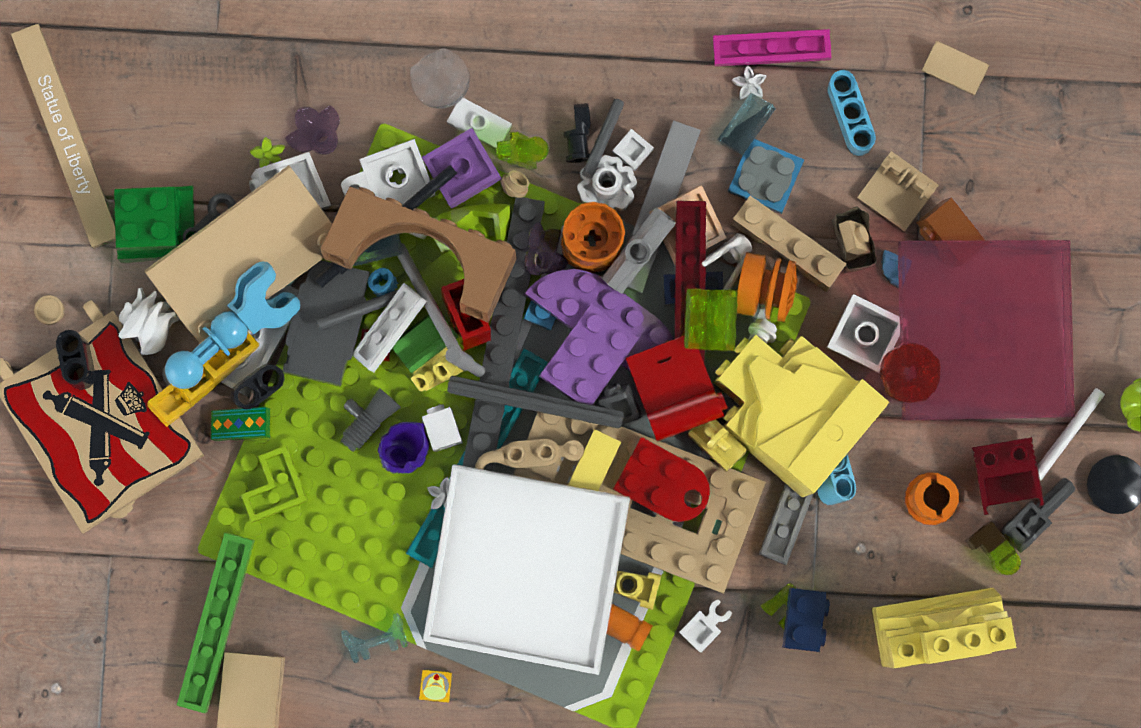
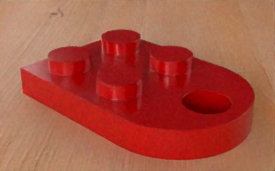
(661, 481)

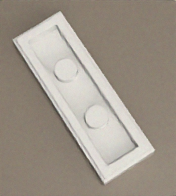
(389, 327)

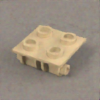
(897, 191)

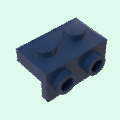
(805, 620)

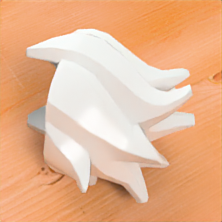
(147, 322)

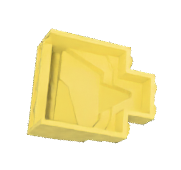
(795, 409)
(942, 628)

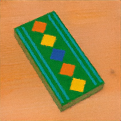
(240, 424)

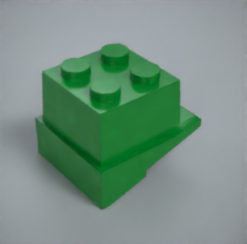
(152, 221)

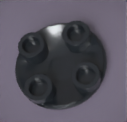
(1115, 484)

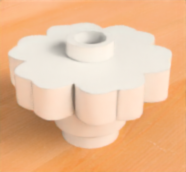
(620, 178)

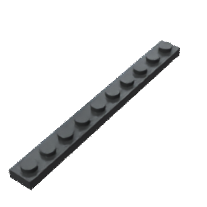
(504, 335)

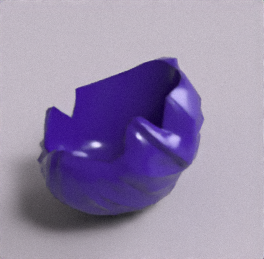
(403, 447)

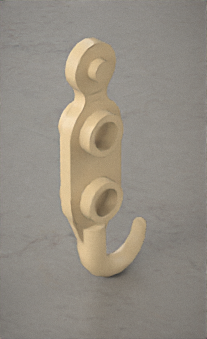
(531, 454)

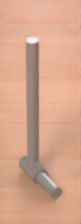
(454, 353)

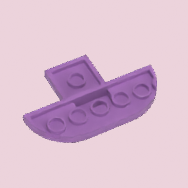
(602, 333)

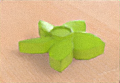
(267, 152)

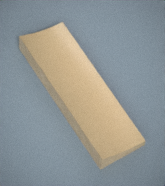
(250, 691)

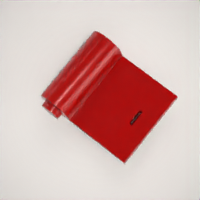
(676, 391)

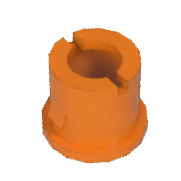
(915, 503)

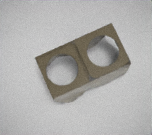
(860, 217)

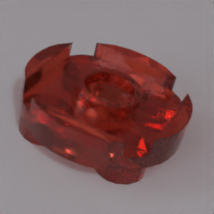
(927, 370)

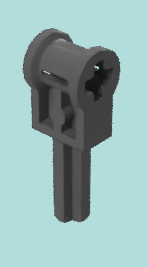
(1033, 519)

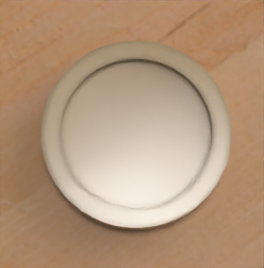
(49, 310)

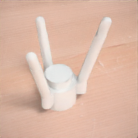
(732, 251)

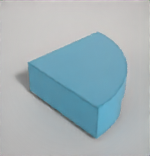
(890, 267)

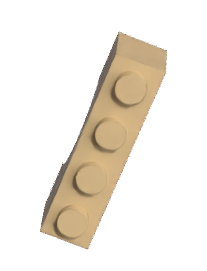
(782, 237)

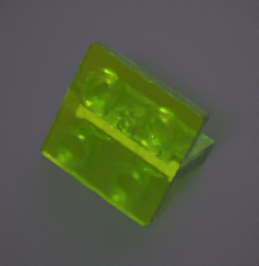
(711, 319)

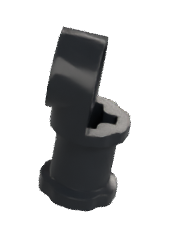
(577, 137)

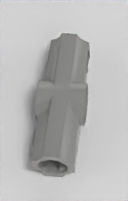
(626, 264)

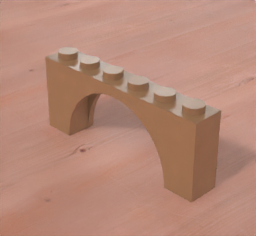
(368, 219)

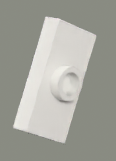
(486, 125)

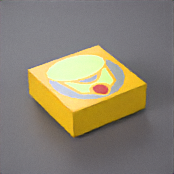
(435, 686)

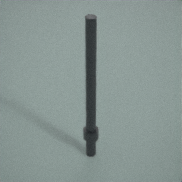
(414, 202)

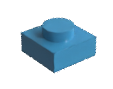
(538, 316)

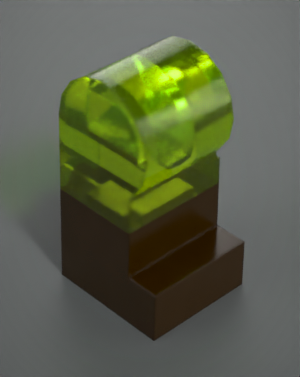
(1002, 555)

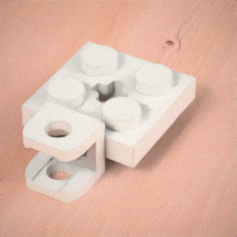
(379, 168)

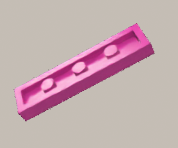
(772, 47)

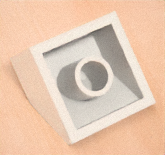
(865, 333)

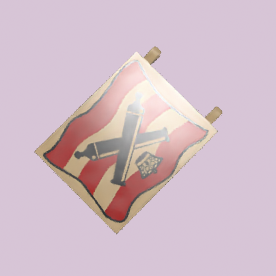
(99, 441)

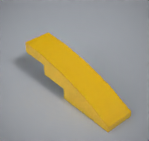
(174, 402)

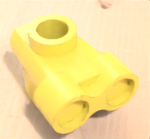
(644, 588)

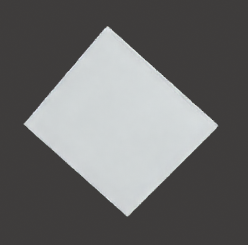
(526, 569)

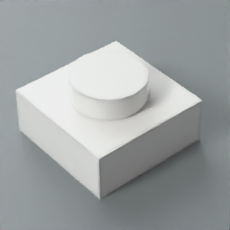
(633, 149)

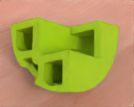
(488, 219)

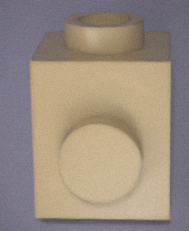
(855, 239)

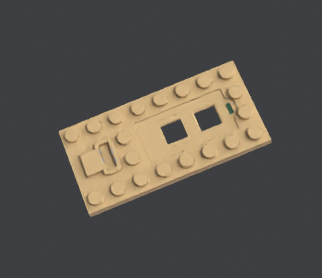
(697, 557)

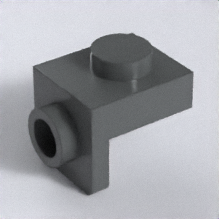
(620, 399)

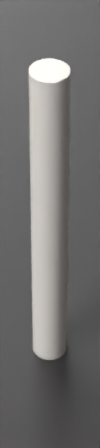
(1069, 432)

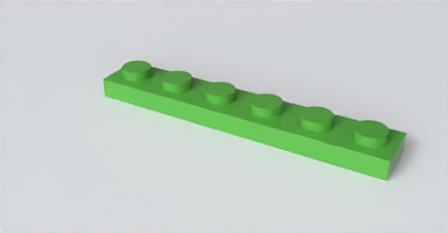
(215, 622)

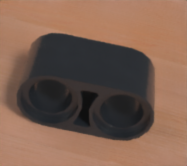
(79, 358)
(259, 389)

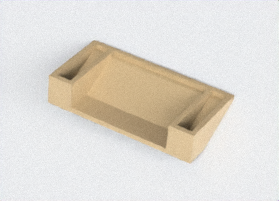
(270, 225)

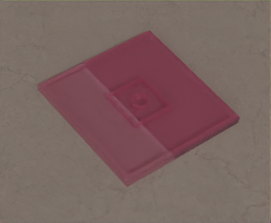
(994, 322)

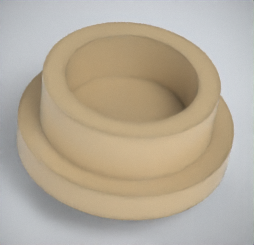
(515, 184)

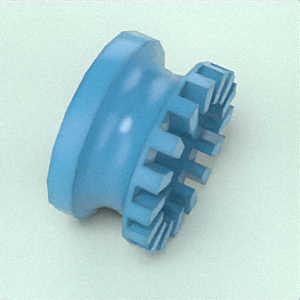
(386, 274)

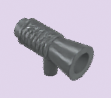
(367, 420)

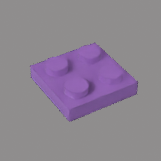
(471, 163)

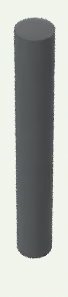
(603, 138)
(355, 311)

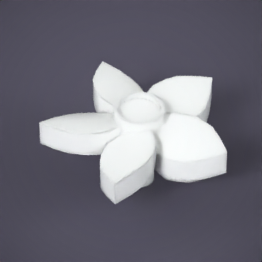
(749, 83)
(440, 494)

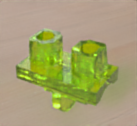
(522, 150)

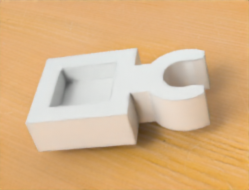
(701, 629)

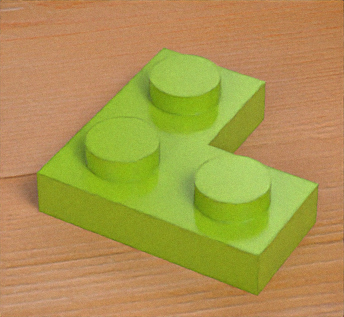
(283, 486)

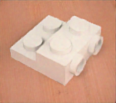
(303, 168)

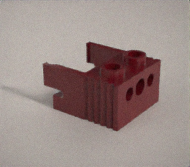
(1007, 472)

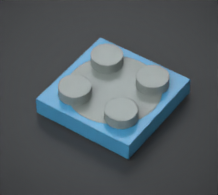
(766, 175)

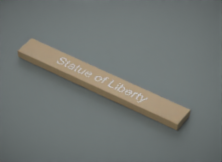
(65, 135)

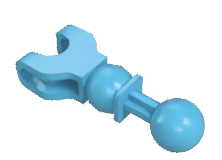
(230, 328)

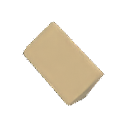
(955, 67)

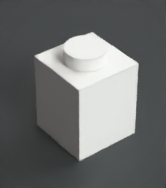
(441, 428)

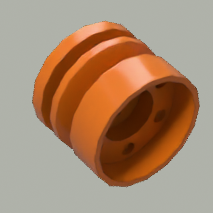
(597, 221)
(766, 287)

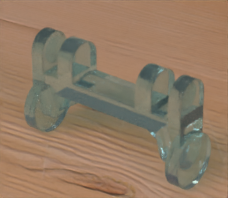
(356, 644)

